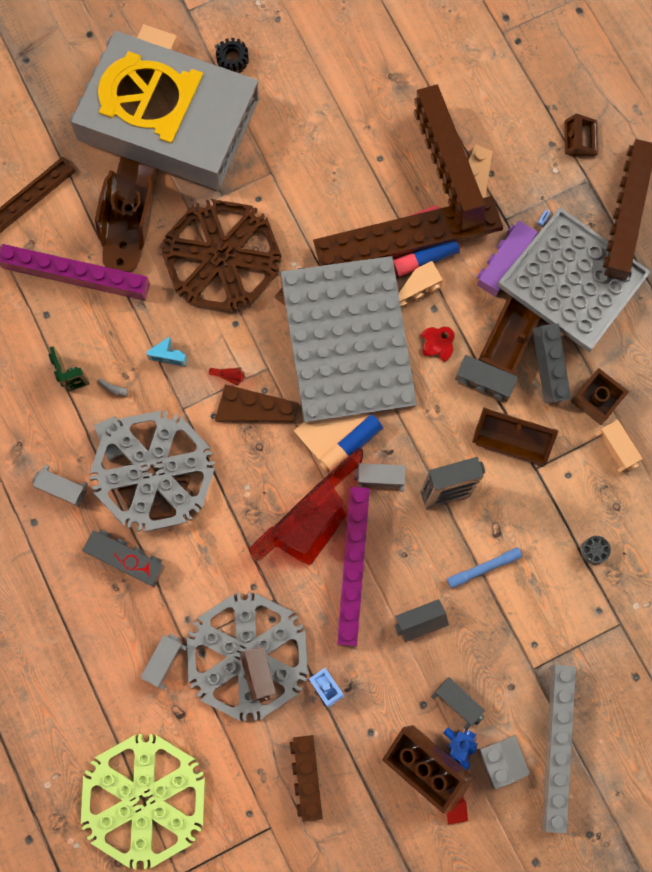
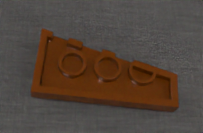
(247, 405)

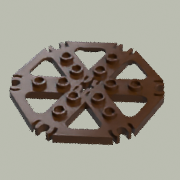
(217, 242)

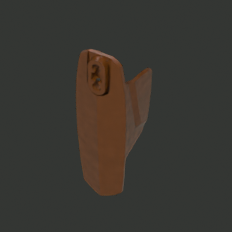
(125, 213)

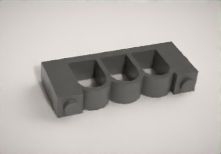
(451, 482)

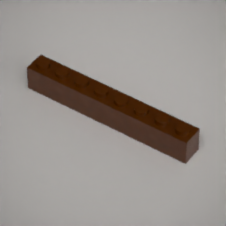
(630, 210)

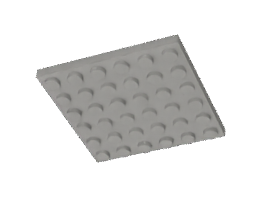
(565, 280)

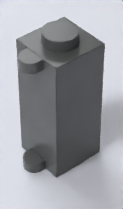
(421, 620)
(460, 702)

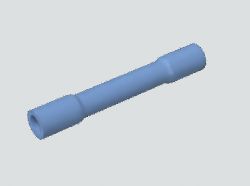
(465, 576)

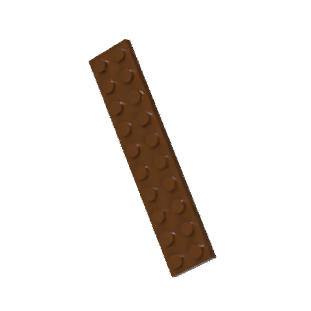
(402, 235)

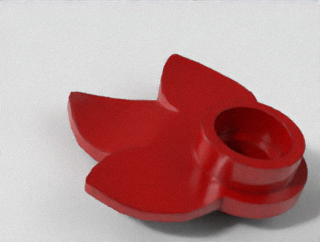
(437, 345)

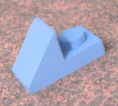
(326, 687)

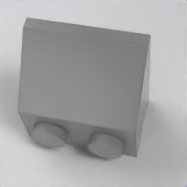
(503, 762)

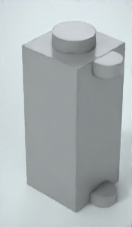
(380, 475)
(59, 486)
(162, 660)

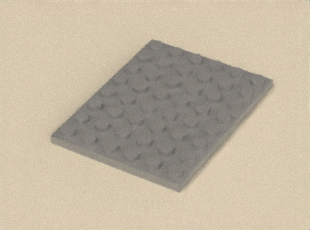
(348, 339)

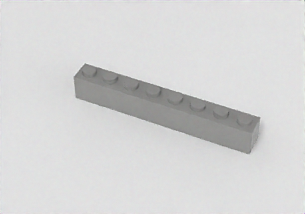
(558, 749)

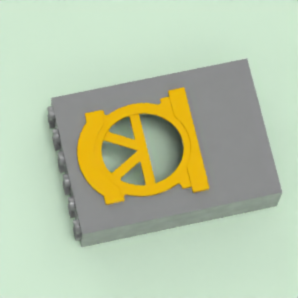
(189, 142)

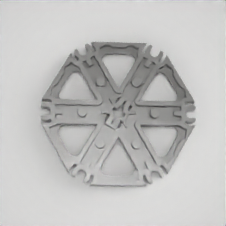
(135, 475)
(229, 647)

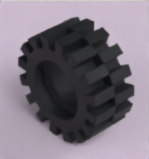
(230, 46)

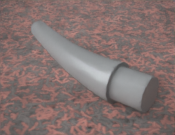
(118, 390)

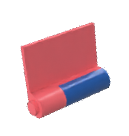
(409, 262)

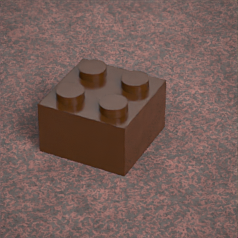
(600, 396)

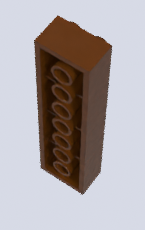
(450, 158)

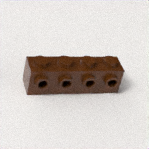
(307, 775)

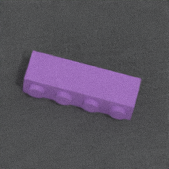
(508, 252)

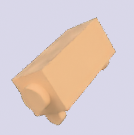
(620, 446)

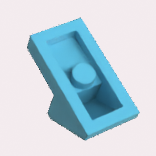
(162, 353)

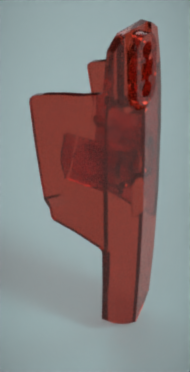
(312, 520)

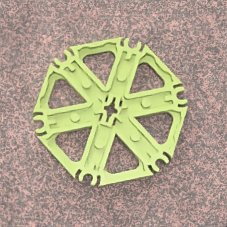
(158, 811)

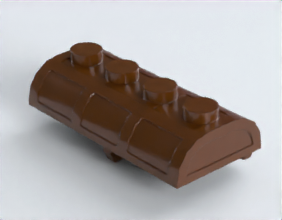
(509, 336)
(514, 436)

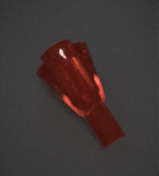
(232, 375)

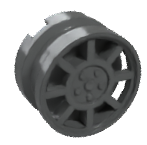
(595, 550)

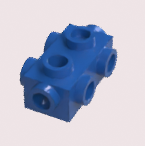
(461, 746)

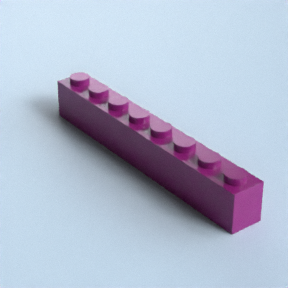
(74, 272)
(353, 567)

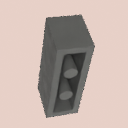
(486, 378)

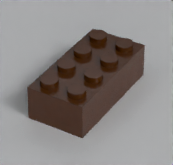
(428, 769)

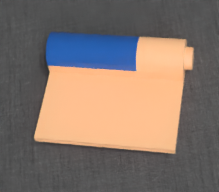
(337, 437)

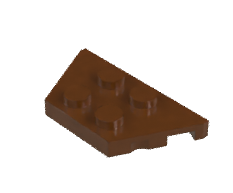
(160, 507)

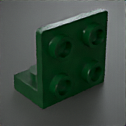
(73, 378)

